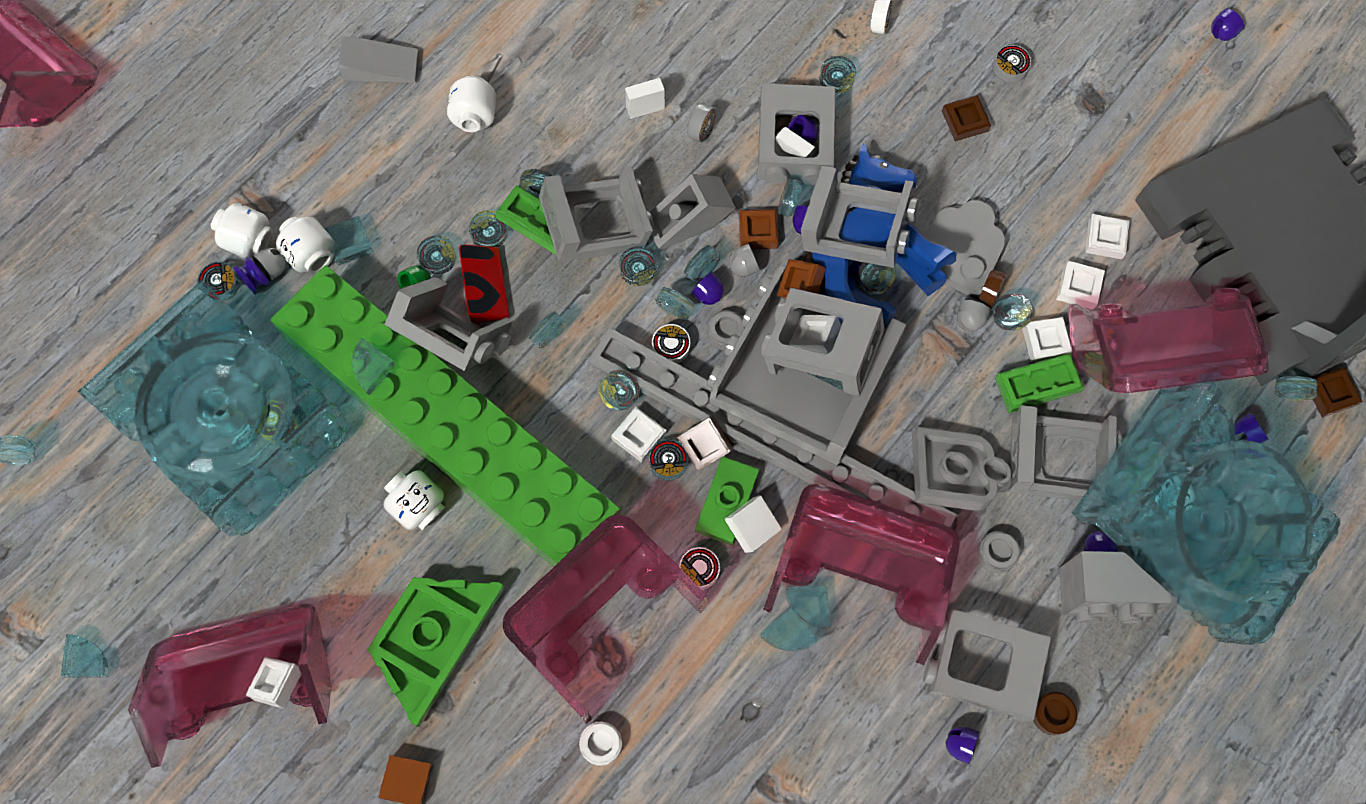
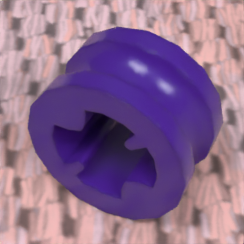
(251, 275)

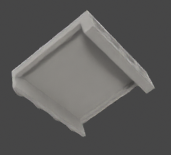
(792, 401)

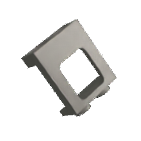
(791, 102)
(828, 211)
(563, 225)
(419, 312)
(852, 349)
(1027, 450)
(1023, 675)

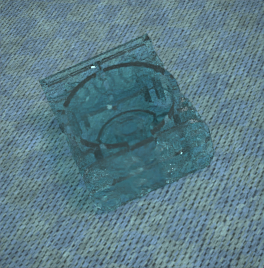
(176, 379)
(1240, 515)

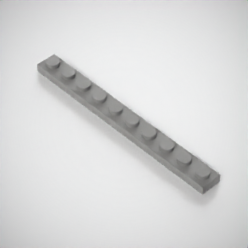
(691, 395)

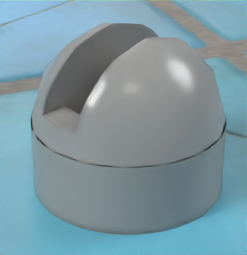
(743, 261)
(269, 262)
(972, 315)

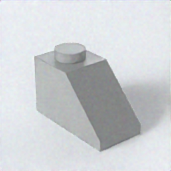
(690, 210)

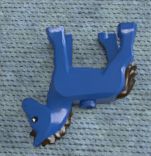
(872, 228)

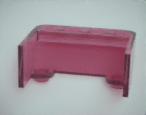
(39, 68)
(1169, 346)
(874, 547)
(579, 586)
(215, 668)

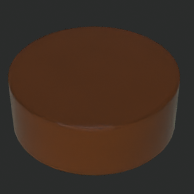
(992, 288)
(1055, 713)

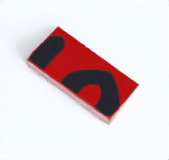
(483, 283)

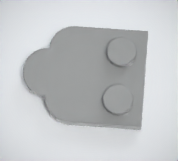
(974, 239)
(956, 470)

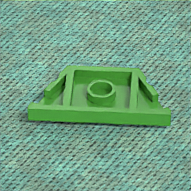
(429, 637)

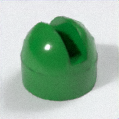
(412, 275)

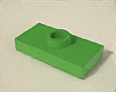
(525, 215)
(1039, 382)
(727, 493)

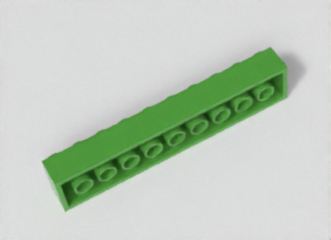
(446, 420)

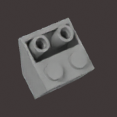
(1109, 586)

